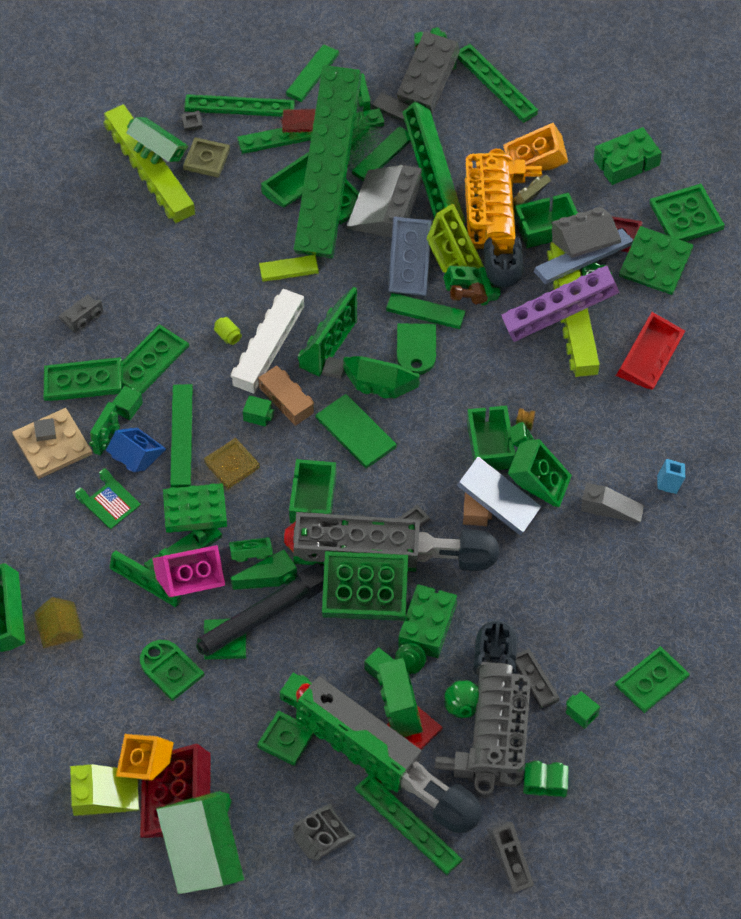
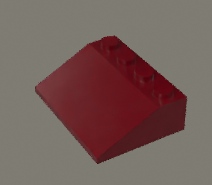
(181, 780)

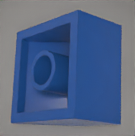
(134, 449)

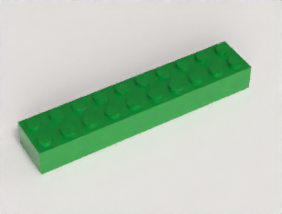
(327, 161)

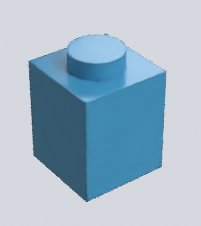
(671, 476)

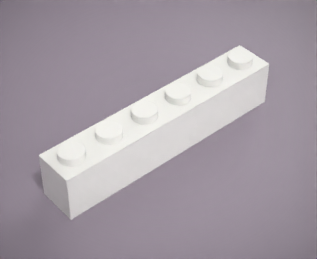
(267, 340)

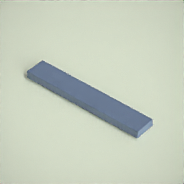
(565, 264)

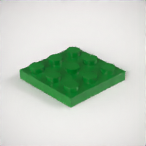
(687, 213)
(656, 260)
(194, 508)

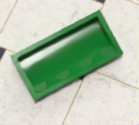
(286, 184)

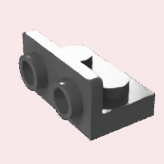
(81, 313)

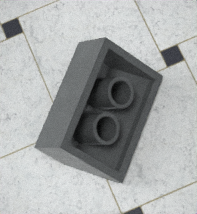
(585, 232)

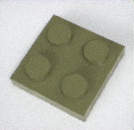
(206, 157)
(531, 191)

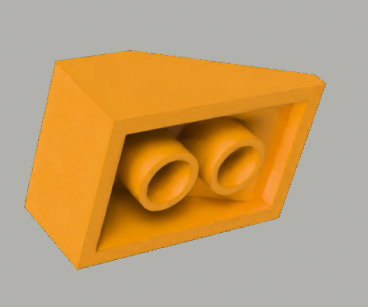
(539, 148)

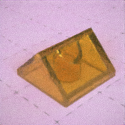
(58, 622)

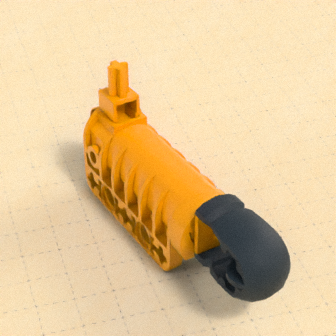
(495, 212)

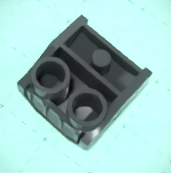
(321, 833)

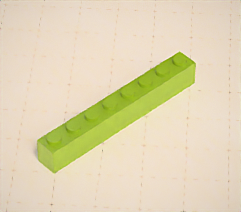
(158, 176)
(577, 329)

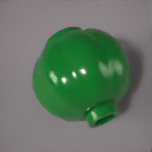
(461, 699)

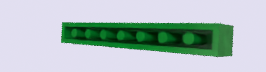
(431, 158)

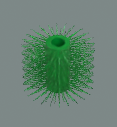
(360, 131)

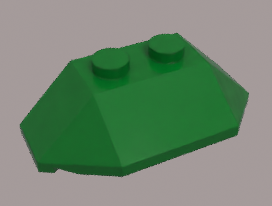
(380, 377)

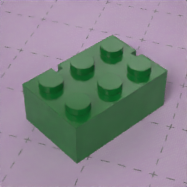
(625, 155)
(536, 221)
(491, 439)
(312, 488)
(428, 619)
(400, 698)

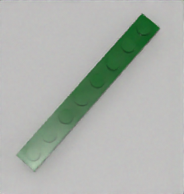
(277, 138)

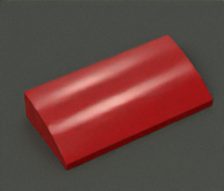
(650, 352)

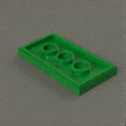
(151, 358)
(82, 379)
(356, 431)

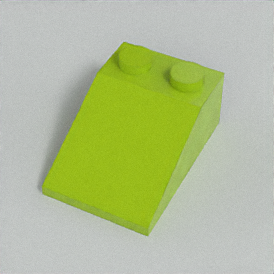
(99, 791)

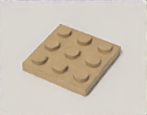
(56, 453)

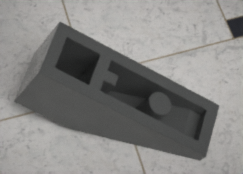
(609, 503)
(510, 855)

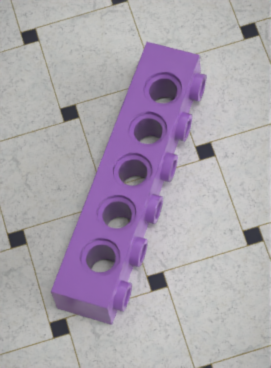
(530, 317)

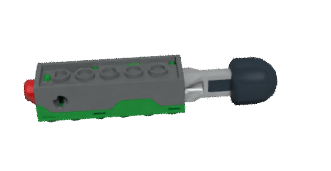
(318, 533)
(382, 753)

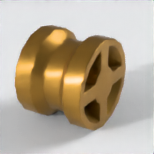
(526, 417)

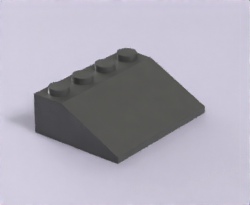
(385, 195)

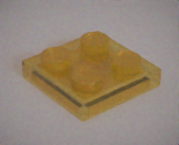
(231, 463)

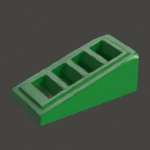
(520, 433)

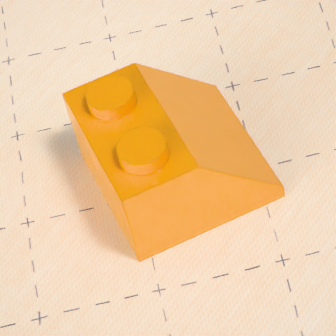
(143, 756)

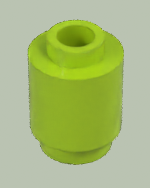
(227, 330)

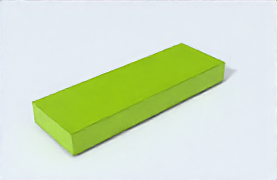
(288, 268)

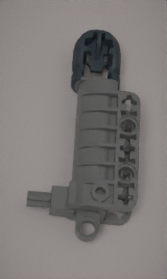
(495, 715)

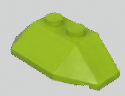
(451, 241)

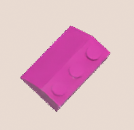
(189, 571)

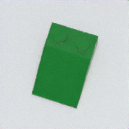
(539, 472)

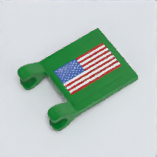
(109, 503)

